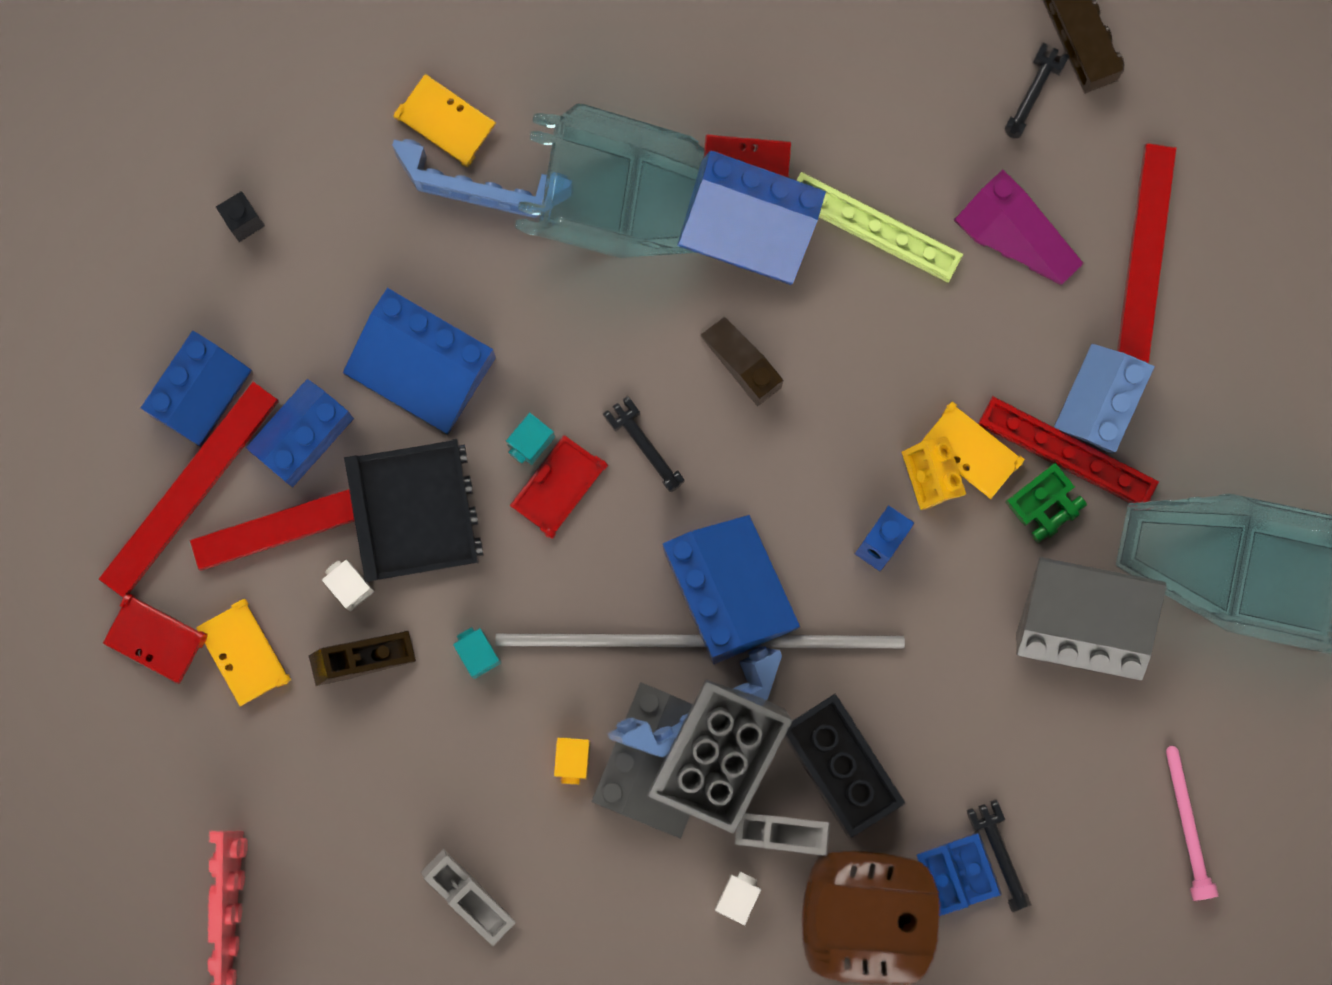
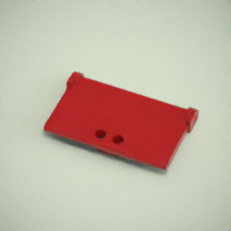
(769, 154)
(554, 499)
(164, 642)

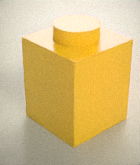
(572, 760)

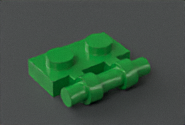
(1039, 495)

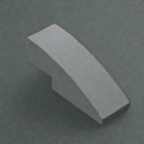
(783, 834)
(467, 897)

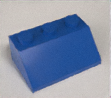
(196, 388)
(300, 432)

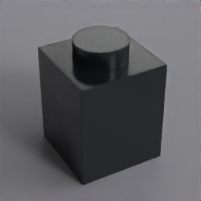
(240, 216)

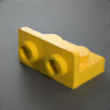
(933, 472)

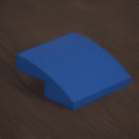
(961, 873)

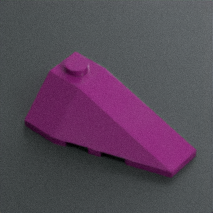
(1014, 225)

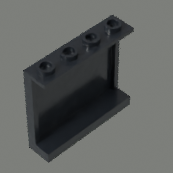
(413, 510)

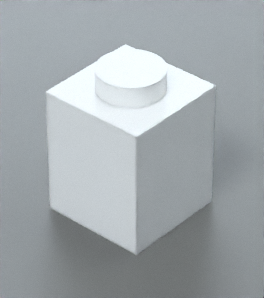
(347, 584)
(738, 897)

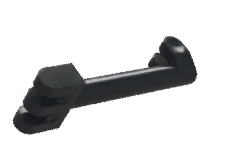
(1047, 65)
(626, 419)
(988, 822)

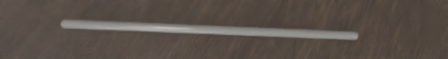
(663, 640)

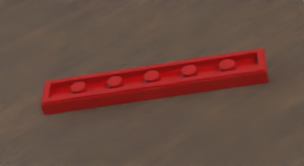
(1067, 452)

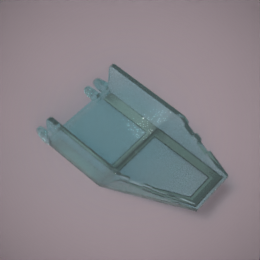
(613, 183)
(1238, 564)

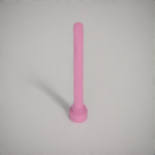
(1202, 885)

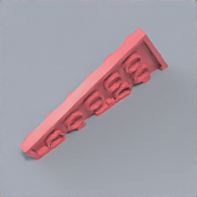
(223, 903)

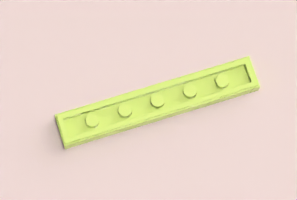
(885, 232)

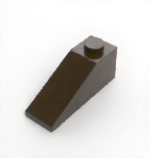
(743, 361)
(361, 657)

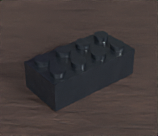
(842, 766)

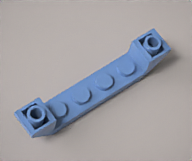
(462, 188)
(760, 673)

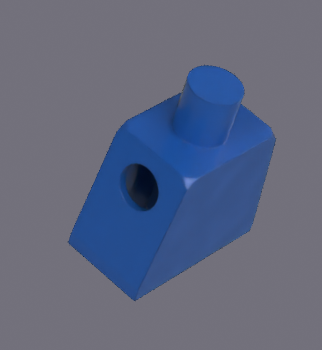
(884, 538)

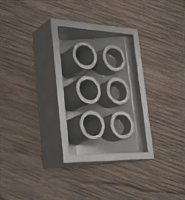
(1090, 618)
(720, 755)
(632, 771)

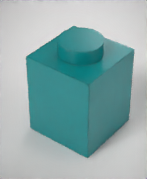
(529, 440)
(476, 652)

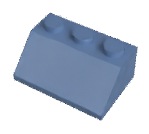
(1104, 397)

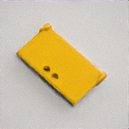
(451, 126)
(986, 457)
(247, 656)

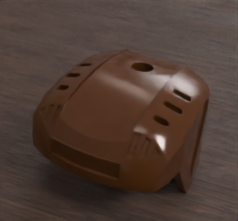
(861, 915)

